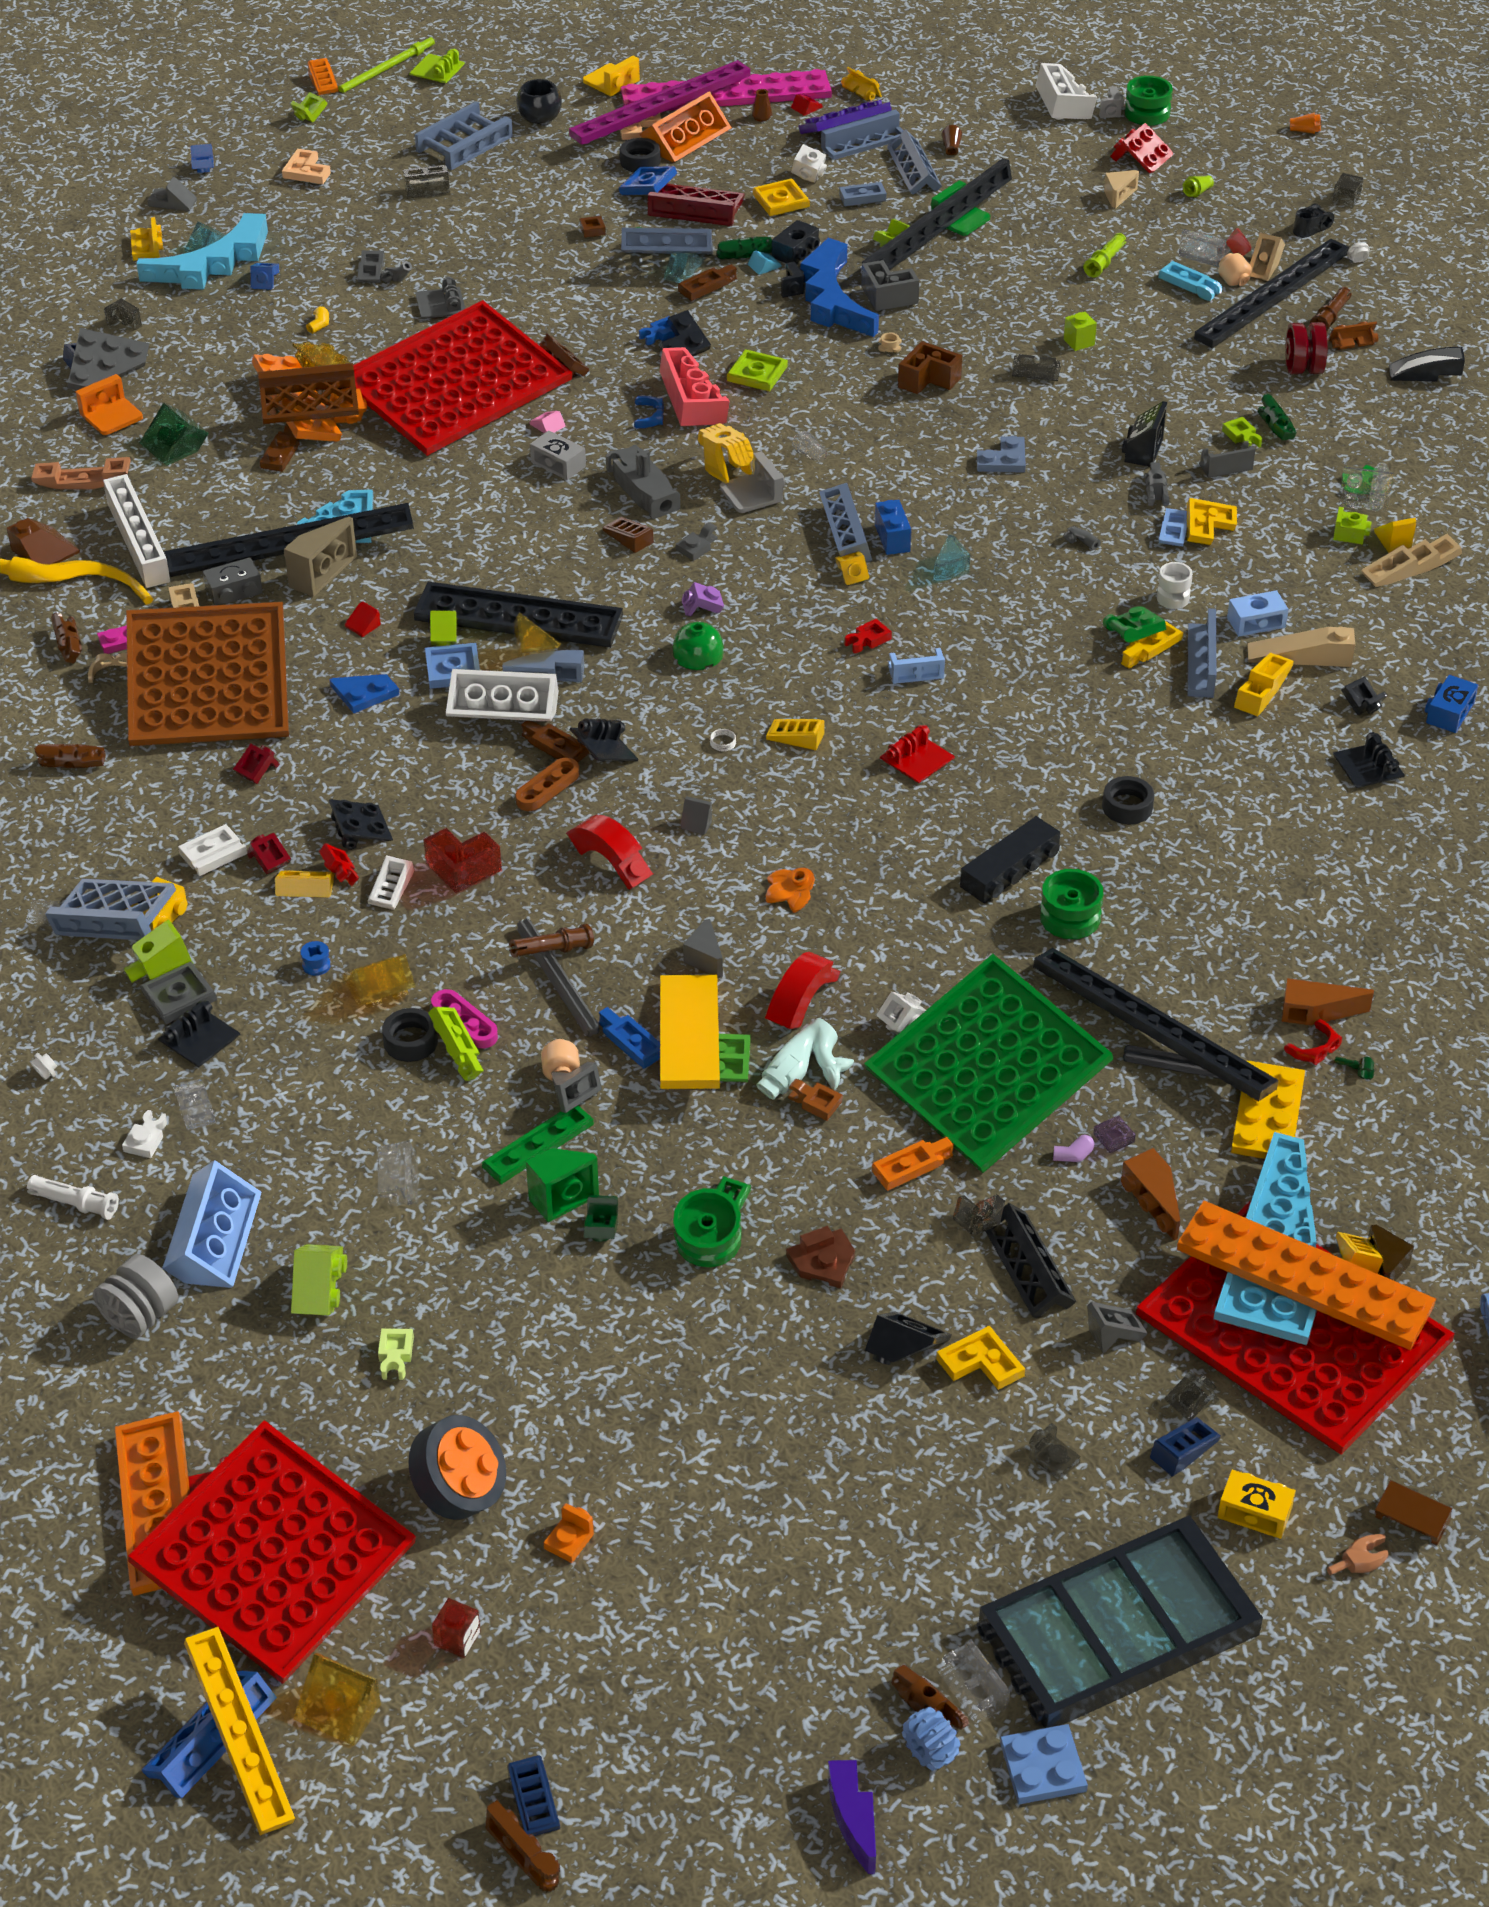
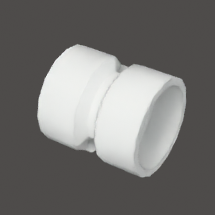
(1174, 585)

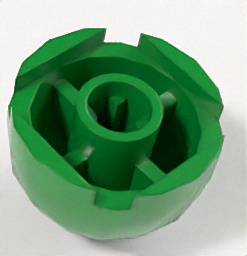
(698, 646)

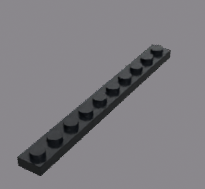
(943, 215)
(1270, 293)
(273, 542)
(1156, 1024)

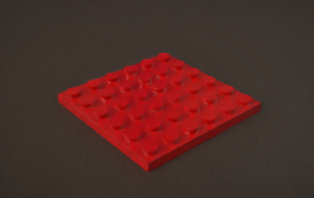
(272, 1550)

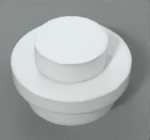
(1358, 252)
(44, 1065)

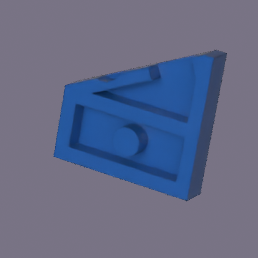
(364, 691)

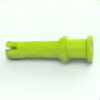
(1102, 258)

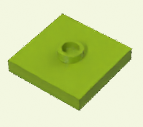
(757, 370)

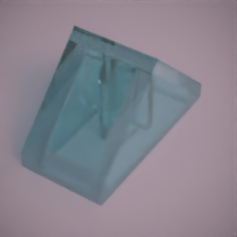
(202, 237)
(682, 266)
(952, 561)

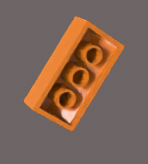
(688, 128)

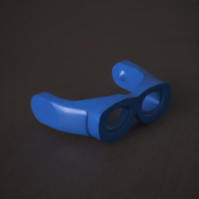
(656, 418)

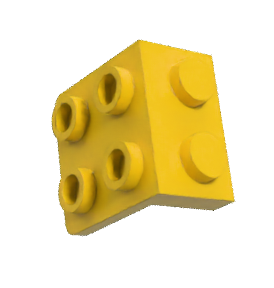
(612, 77)

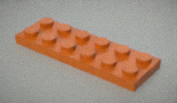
(314, 429)
(151, 1481)

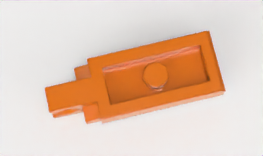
(911, 1162)

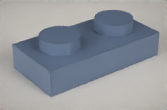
(862, 194)

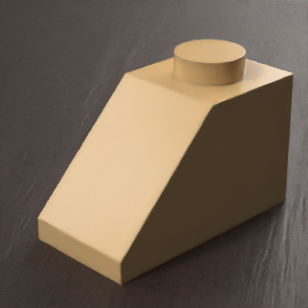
(1266, 256)

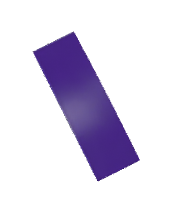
(853, 1811)

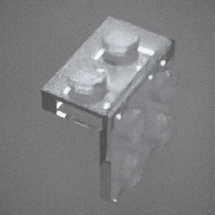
(1203, 247)

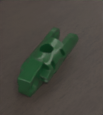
(743, 247)
(1276, 418)

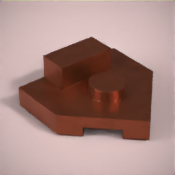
(822, 1256)

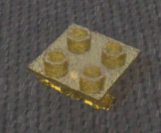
(318, 355)

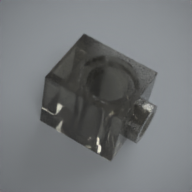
(1347, 190)

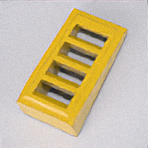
(804, 733)
(1359, 1251)

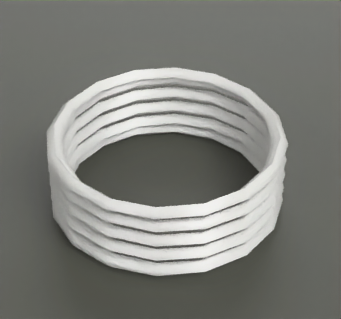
(722, 732)

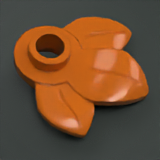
(787, 886)

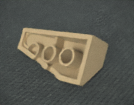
(1314, 647)

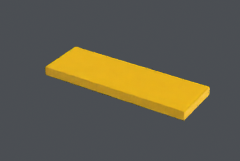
(689, 1032)

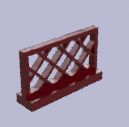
(694, 204)

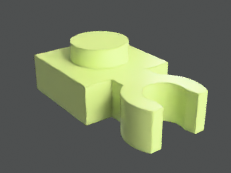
(394, 1350)

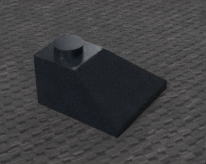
(900, 1337)

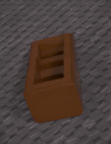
(634, 536)

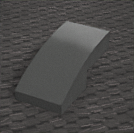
(371, 266)

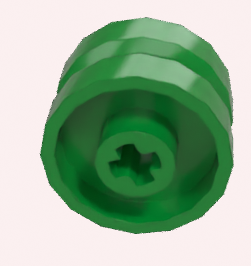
(1148, 100)
(1071, 903)
(707, 1227)

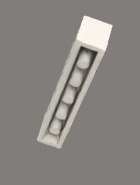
(136, 531)

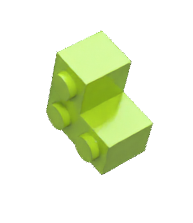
(315, 1279)

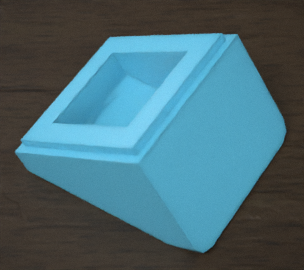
(763, 262)

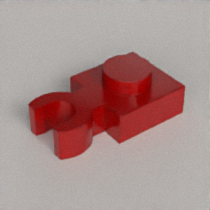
(870, 634)
(339, 863)

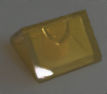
(531, 638)
(337, 1699)

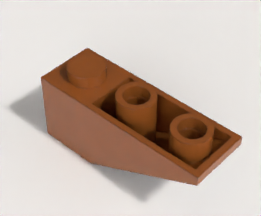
(1311, 1001)
(1153, 1186)

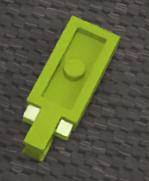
(457, 1041)

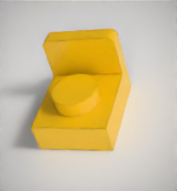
(853, 567)

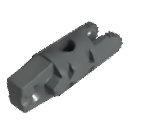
(1156, 485)

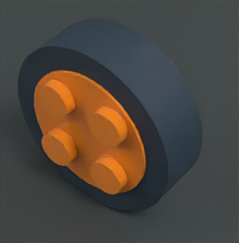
(457, 1467)

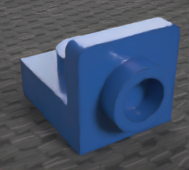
(263, 275)

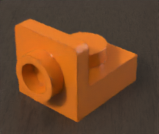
(570, 1533)

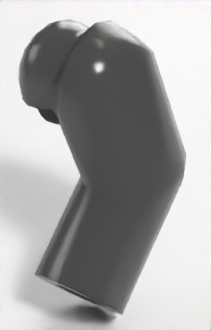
(396, 273)
(1084, 536)

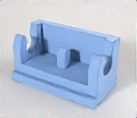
(917, 668)

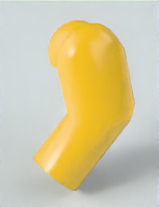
(321, 320)

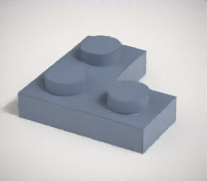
(1009, 458)

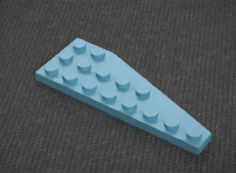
(1285, 1206)

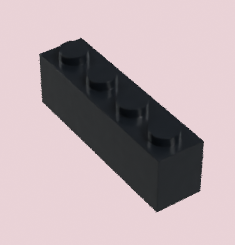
(1010, 859)

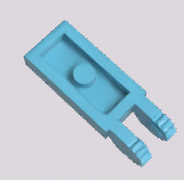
(1190, 280)

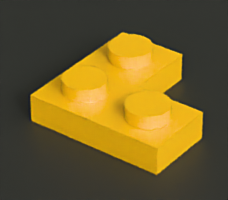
(1207, 515)
(981, 1351)

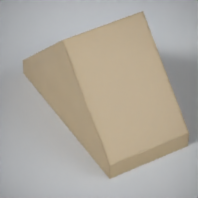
(1120, 186)

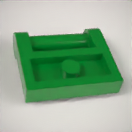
(1135, 624)

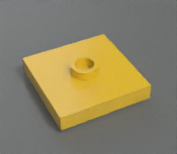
(781, 197)

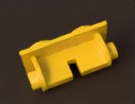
(861, 85)

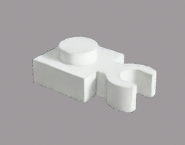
(146, 1138)

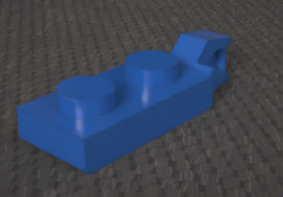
(630, 1037)

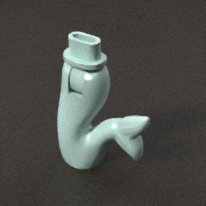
(794, 1058)

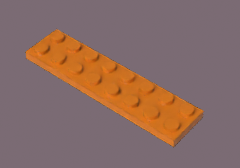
(1307, 1274)

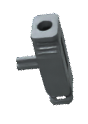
(643, 481)

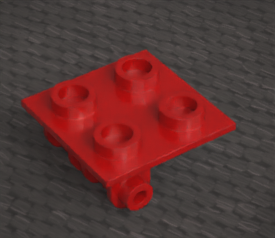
(916, 755)

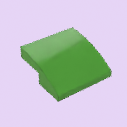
(734, 1057)

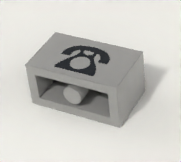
(558, 455)

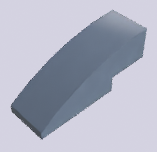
(566, 664)

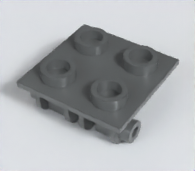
(440, 301)

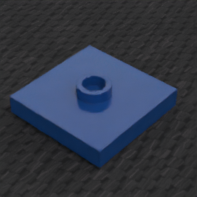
(647, 180)

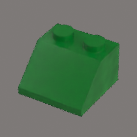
(561, 1181)

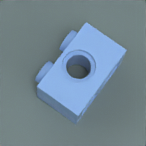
(1257, 613)

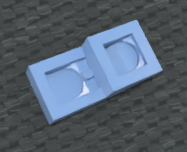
(1174, 527)

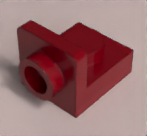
(255, 762)
(268, 852)

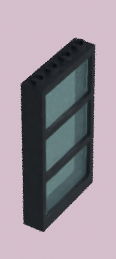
(1118, 1622)

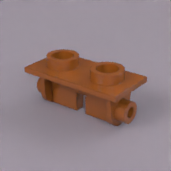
(1344, 336)

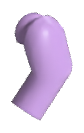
(1076, 1151)

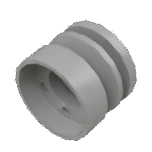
(135, 1296)

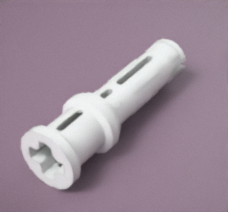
(84, 1198)

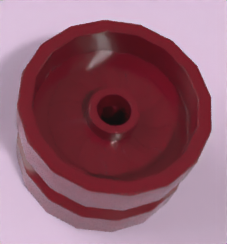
(1306, 348)

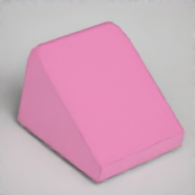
(548, 421)

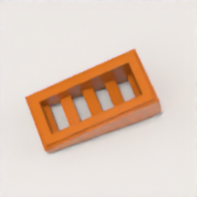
(322, 74)

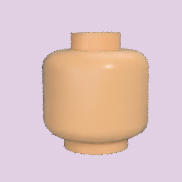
(1234, 269)
(559, 1057)

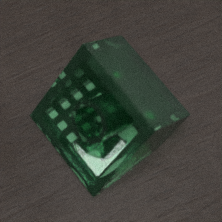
(173, 435)

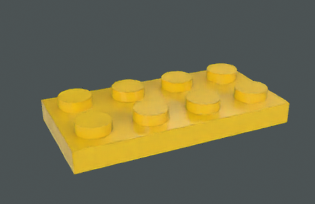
(1274, 1113)

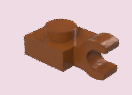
(816, 1100)

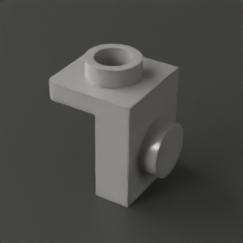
(1112, 105)

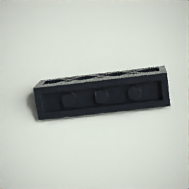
(1037, 1257)

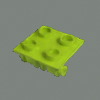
(439, 67)

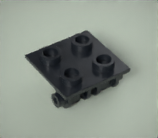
(603, 739)
(1369, 763)
(358, 821)
(198, 1034)

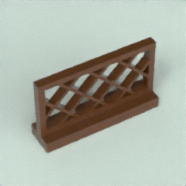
(307, 381)

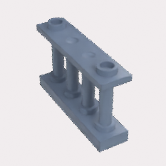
(469, 147)

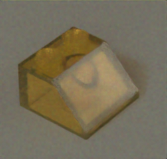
(380, 980)

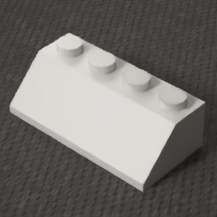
(502, 695)

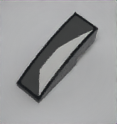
(1428, 365)

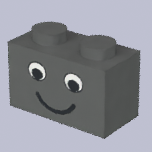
(232, 582)

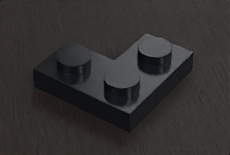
(687, 334)

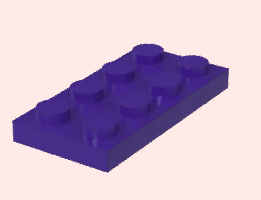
(844, 116)

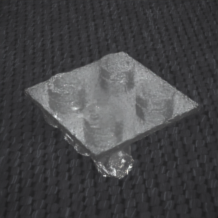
(1366, 488)

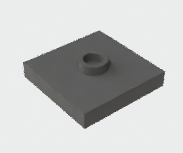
(177, 992)

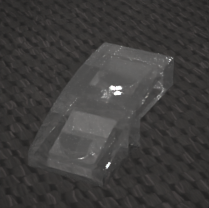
(194, 1104)

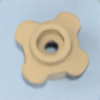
(889, 343)

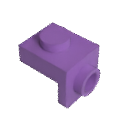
(702, 596)

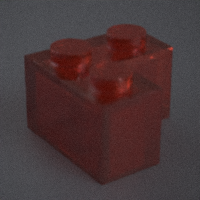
(462, 863)

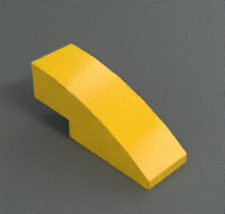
(1263, 684)

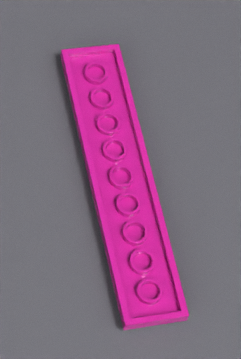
(779, 85)

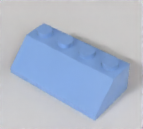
(212, 1228)

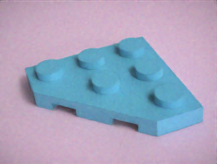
(350, 502)

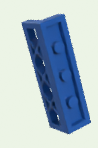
(199, 1743)

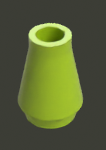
(1197, 185)

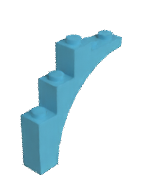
(218, 258)

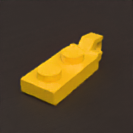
(1150, 646)

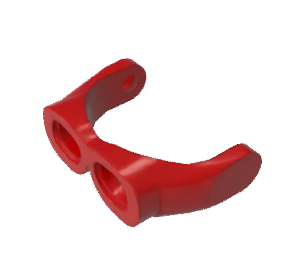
(1317, 1054)

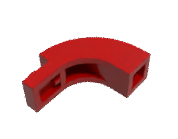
(615, 844)
(798, 987)

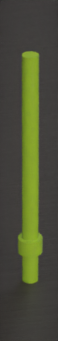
(415, 49)

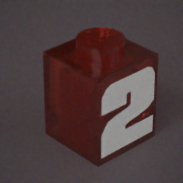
(456, 1627)

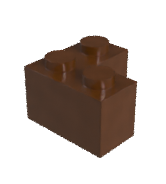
(929, 365)

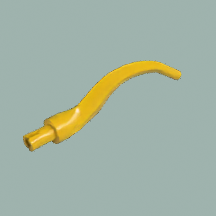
(29, 571)

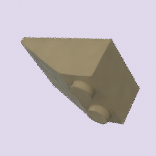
(320, 556)

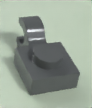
(696, 545)

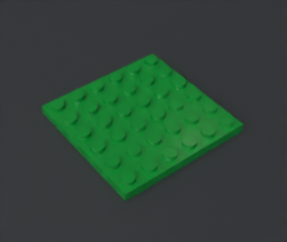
(988, 1062)

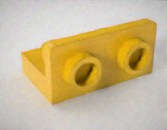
(146, 242)

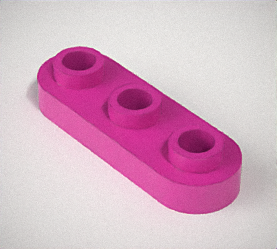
(479, 1027)

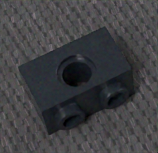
(795, 242)

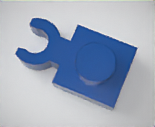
(657, 330)

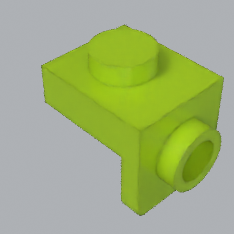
(309, 108)
(894, 229)

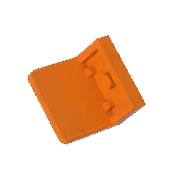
(106, 407)

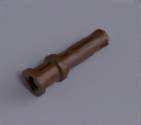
(1328, 313)
(563, 939)

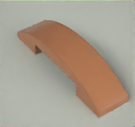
(53, 477)

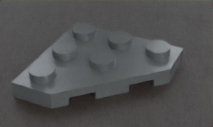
(104, 355)

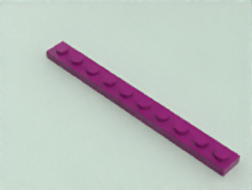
(659, 102)

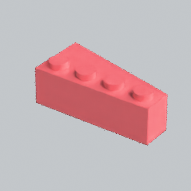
(690, 390)

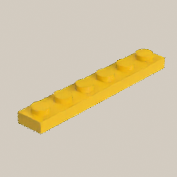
(239, 1731)

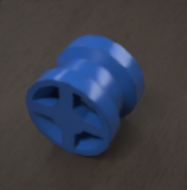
(315, 958)

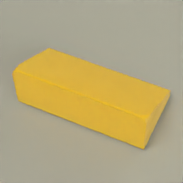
(304, 883)

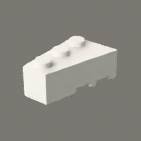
(1062, 94)

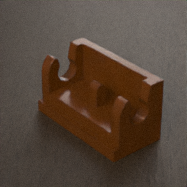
(1414, 1511)

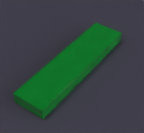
(547, 1135)

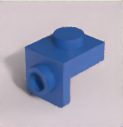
(202, 157)

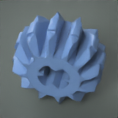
(931, 1738)

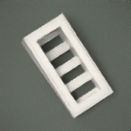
(390, 865)

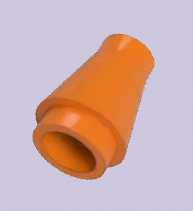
(1307, 123)

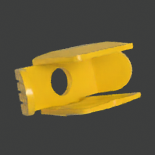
(737, 446)

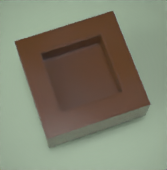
(592, 226)

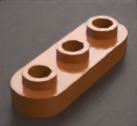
(555, 777)

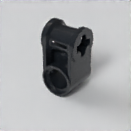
(1311, 221)

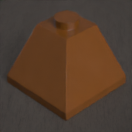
(39, 542)

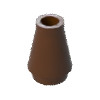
(762, 108)
(951, 138)

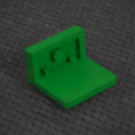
(969, 221)

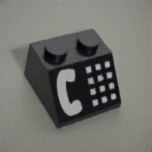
(1145, 436)

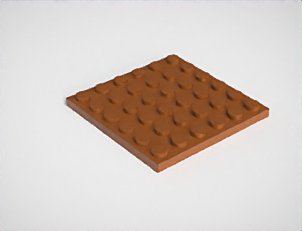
(206, 674)

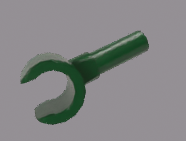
(1364, 1065)

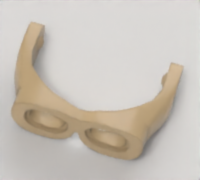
(99, 664)

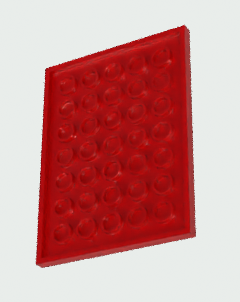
(456, 377)
(1324, 1387)

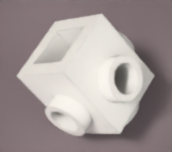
(809, 164)
(900, 1011)

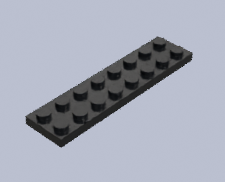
(498, 610)

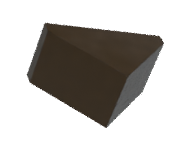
(1394, 1252)

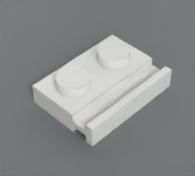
(212, 850)

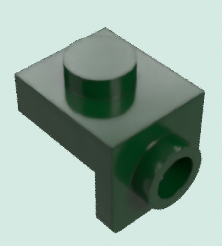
(601, 1217)

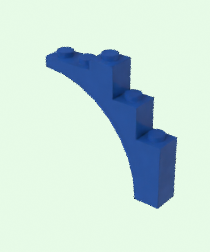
(827, 299)

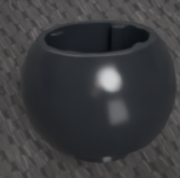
(539, 101)

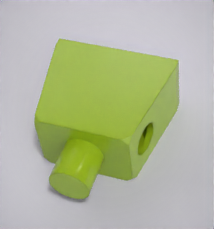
(158, 953)

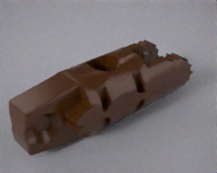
(67, 637)
(70, 755)
(922, 1694)

